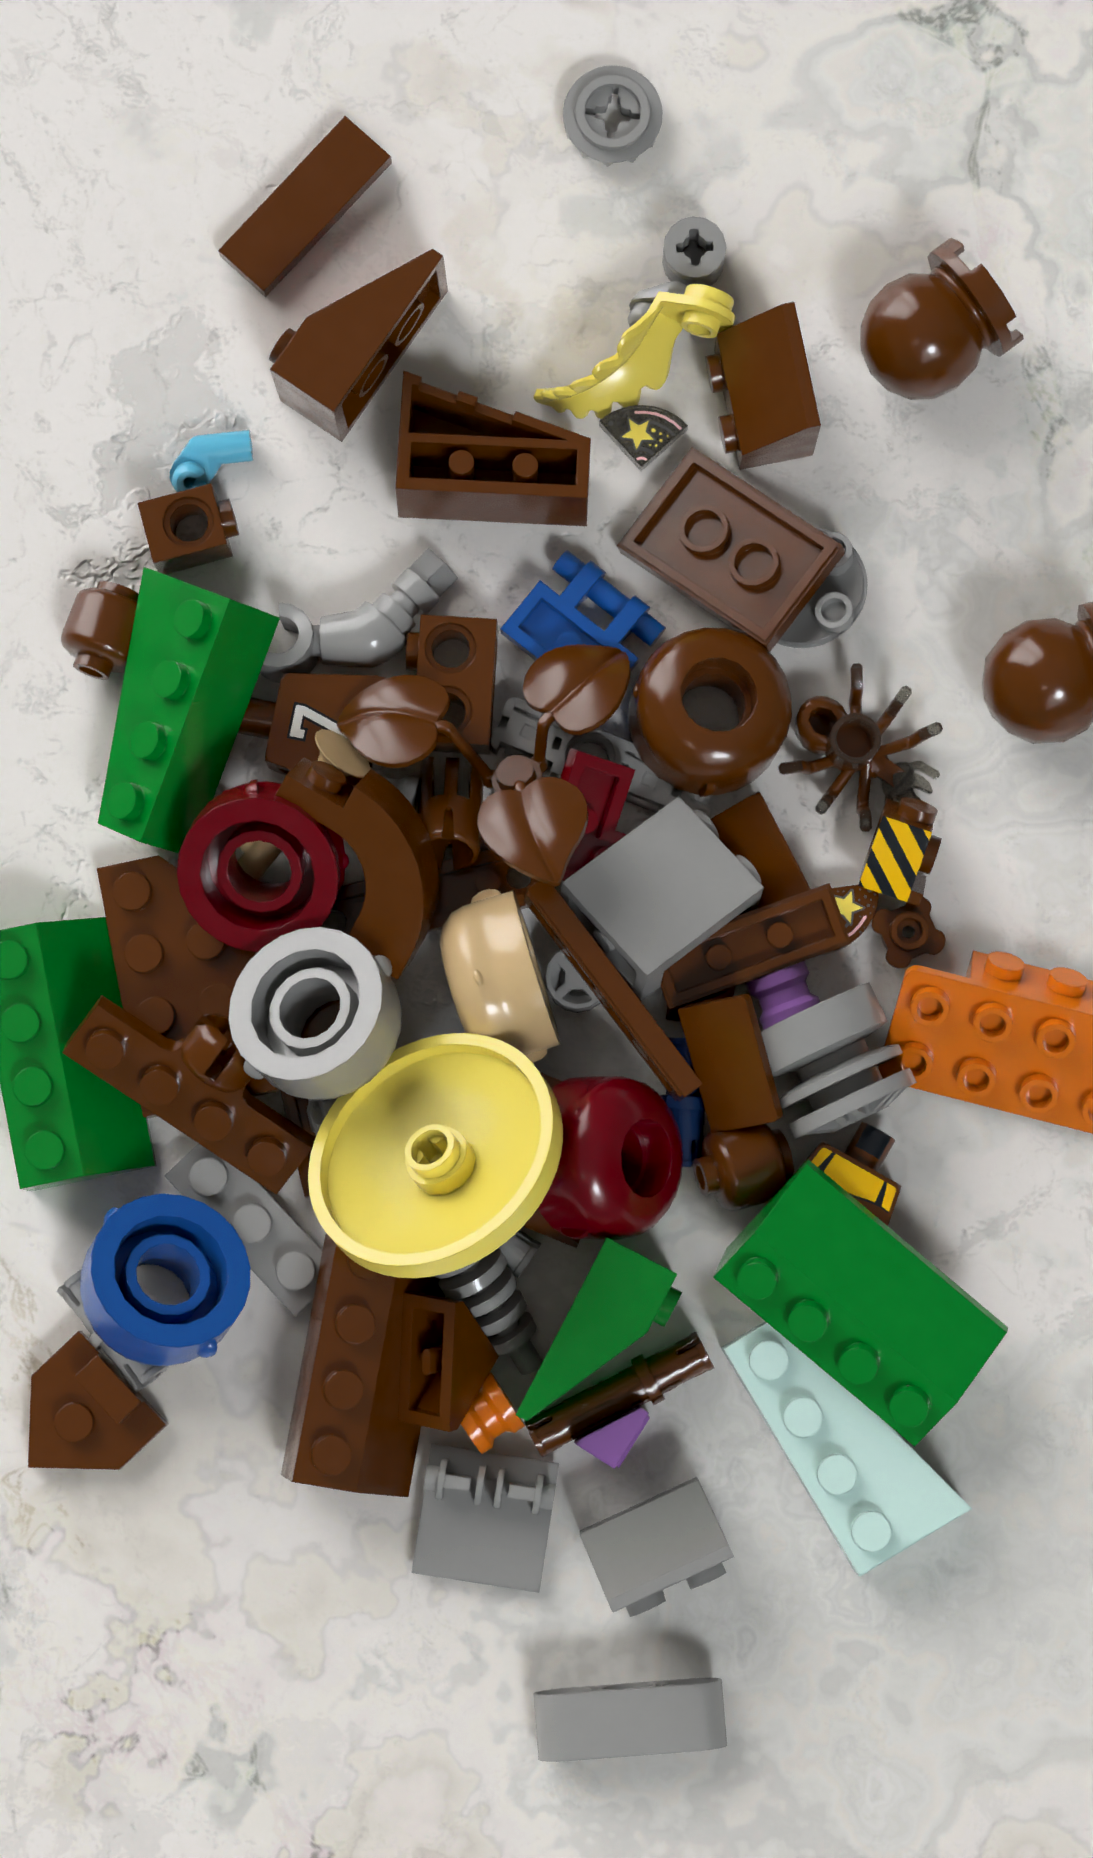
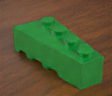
(179, 706)

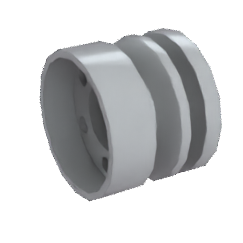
(834, 1062)

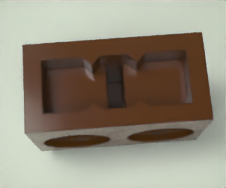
(468, 684)

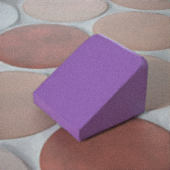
(615, 1439)

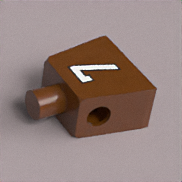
(301, 709)

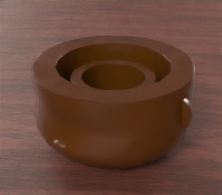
(692, 755)

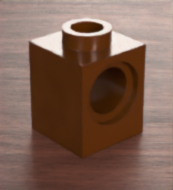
(162, 516)

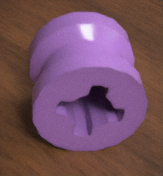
(782, 994)

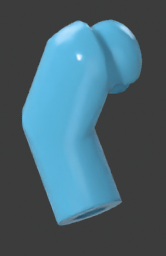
(206, 454)

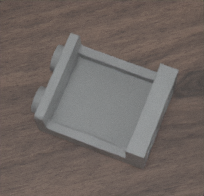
(661, 893)

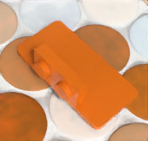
(999, 1037)

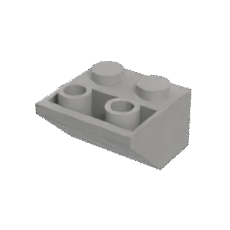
(657, 1547)

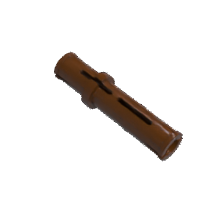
(610, 1398)

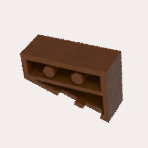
(485, 463)

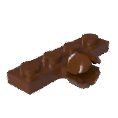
(192, 1089)

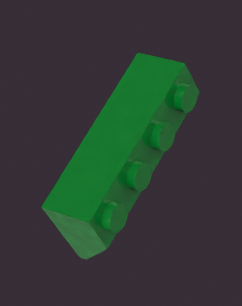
(58, 1113)
(860, 1302)

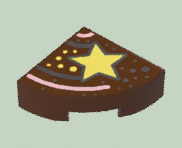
(856, 908)

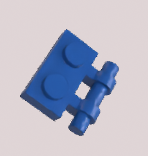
(553, 620)

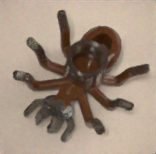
(853, 745)

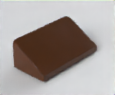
(754, 834)

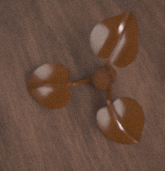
(529, 817)

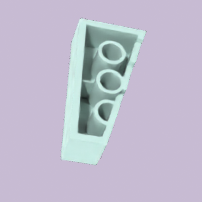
(849, 1460)

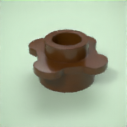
(902, 949)

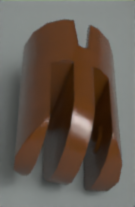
(451, 817)

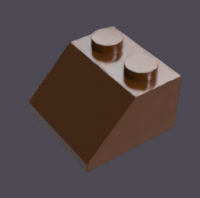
(765, 389)

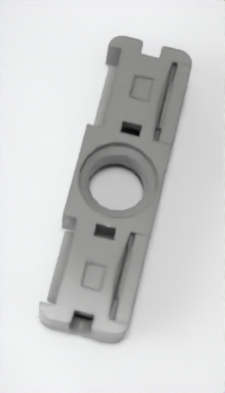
(518, 733)

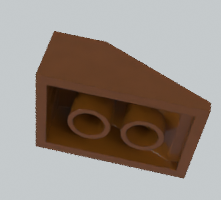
(353, 344)

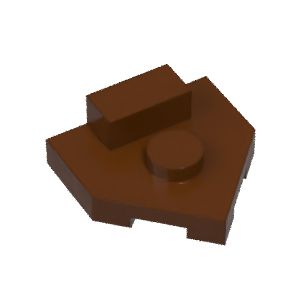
(86, 1412)

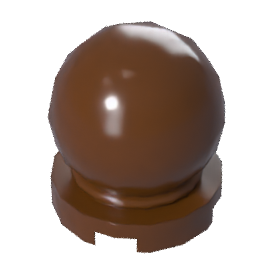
(930, 328)
(1043, 678)

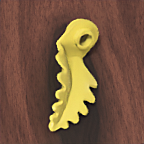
(644, 352)

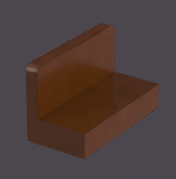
(730, 1061)

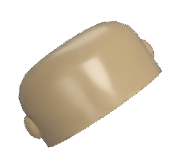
(497, 974)

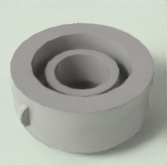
(285, 988)

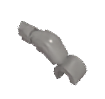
(367, 634)

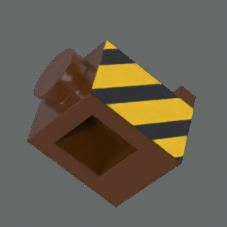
(901, 849)

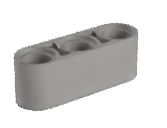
(630, 1719)

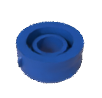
(193, 1245)

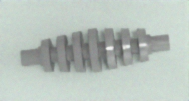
(497, 1306)

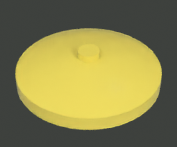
(436, 1156)

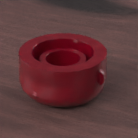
(233, 903)
(615, 1161)

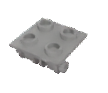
(485, 1518)

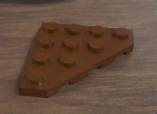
(168, 963)

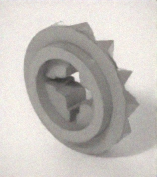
(591, 96)

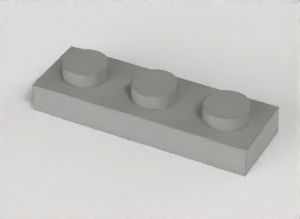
(275, 1243)

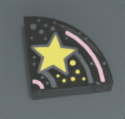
(643, 432)

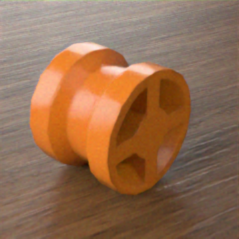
(490, 1415)

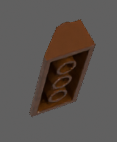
(348, 1383)

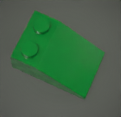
(607, 1316)

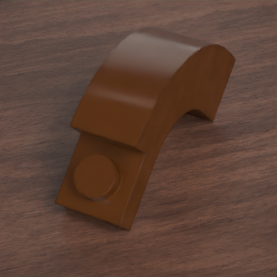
(390, 846)

